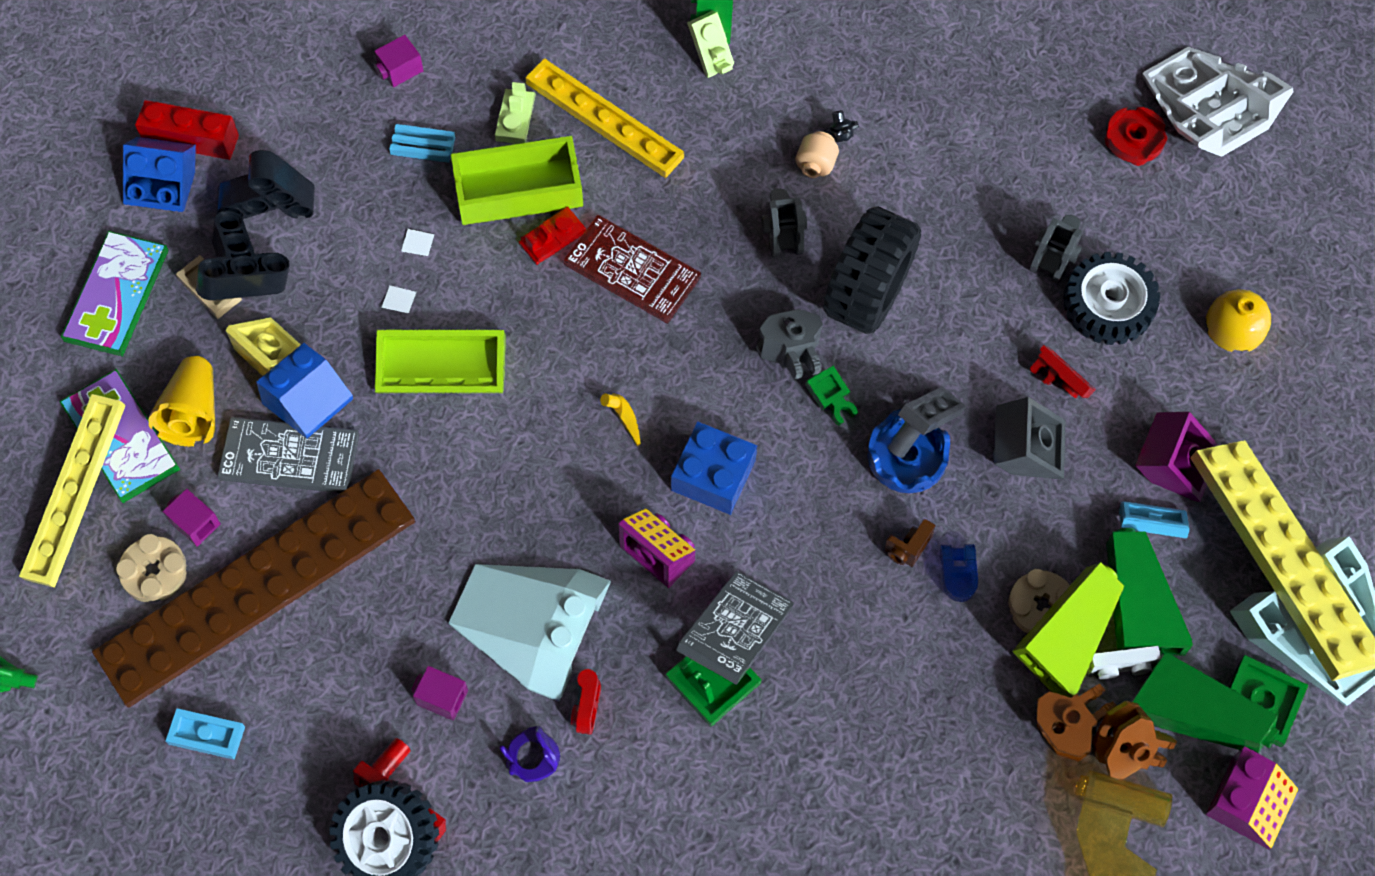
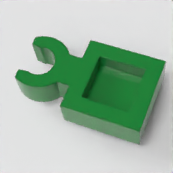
(829, 390)

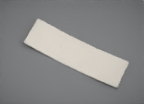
(402, 299)

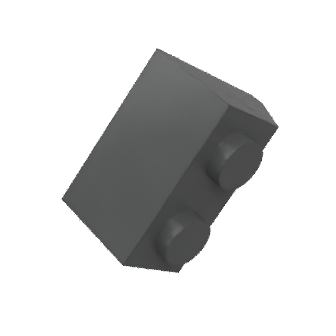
(1029, 439)

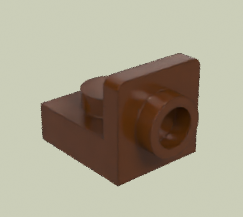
(913, 544)

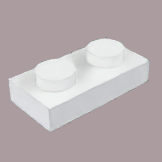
(1138, 661)

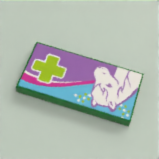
(115, 293)
(136, 454)

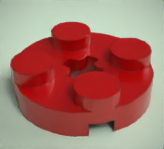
(1131, 149)

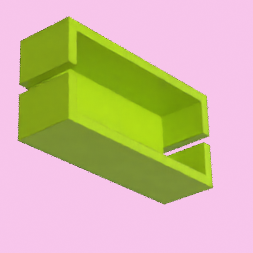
(517, 180)

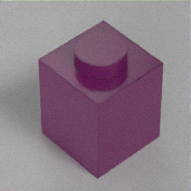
(398, 61)
(191, 517)
(439, 692)

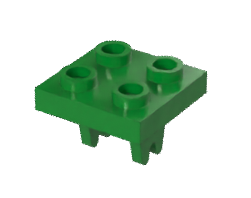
(709, 692)

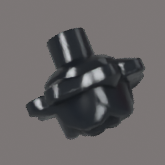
(841, 128)

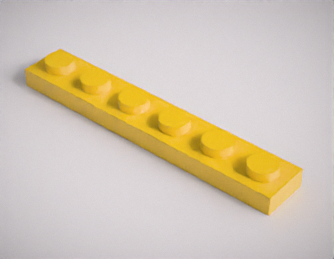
(605, 118)

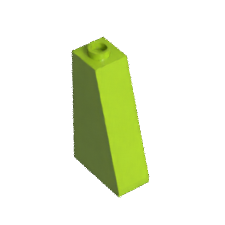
(1071, 630)

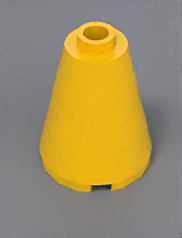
(186, 405)

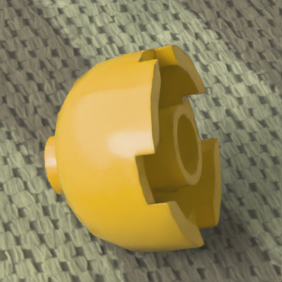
(1238, 320)

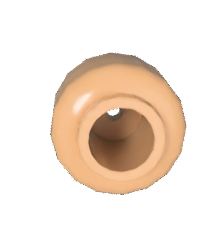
(817, 154)

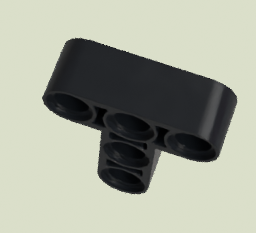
(267, 187)
(237, 269)

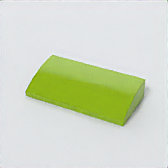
(440, 361)

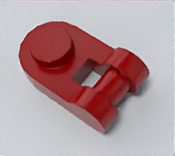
(584, 714)

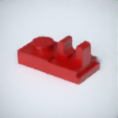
(552, 235)
(1074, 382)

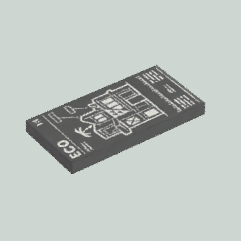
(282, 457)
(735, 627)

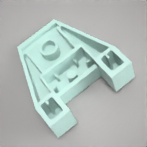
(1274, 631)

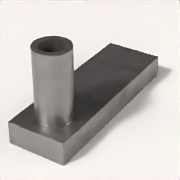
(924, 416)

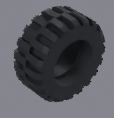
(871, 269)

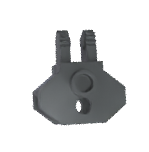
(784, 222)
(1058, 246)
(791, 343)

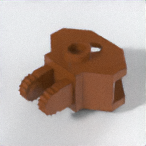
(1075, 720)
(1132, 742)

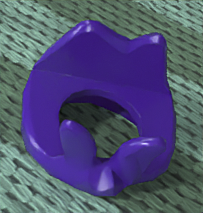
(550, 752)

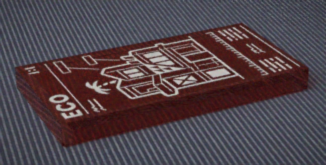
(632, 269)

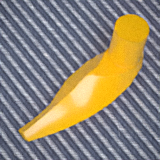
(624, 413)

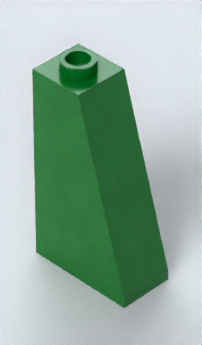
(1146, 608)
(1203, 708)

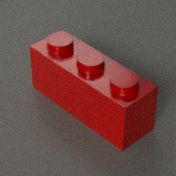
(210, 132)

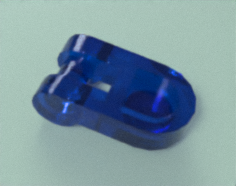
(959, 581)

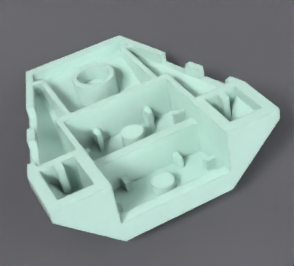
(529, 620)

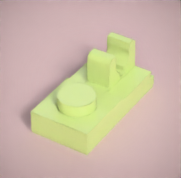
(711, 44)
(515, 114)

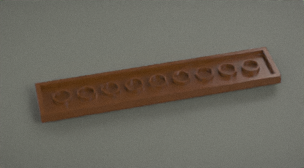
(252, 588)

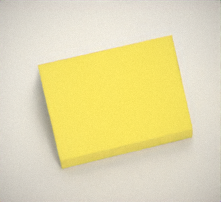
(261, 343)

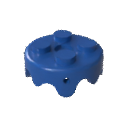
(903, 475)

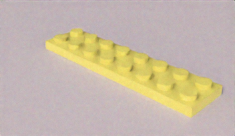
(1288, 559)

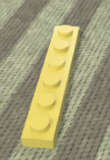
(72, 491)

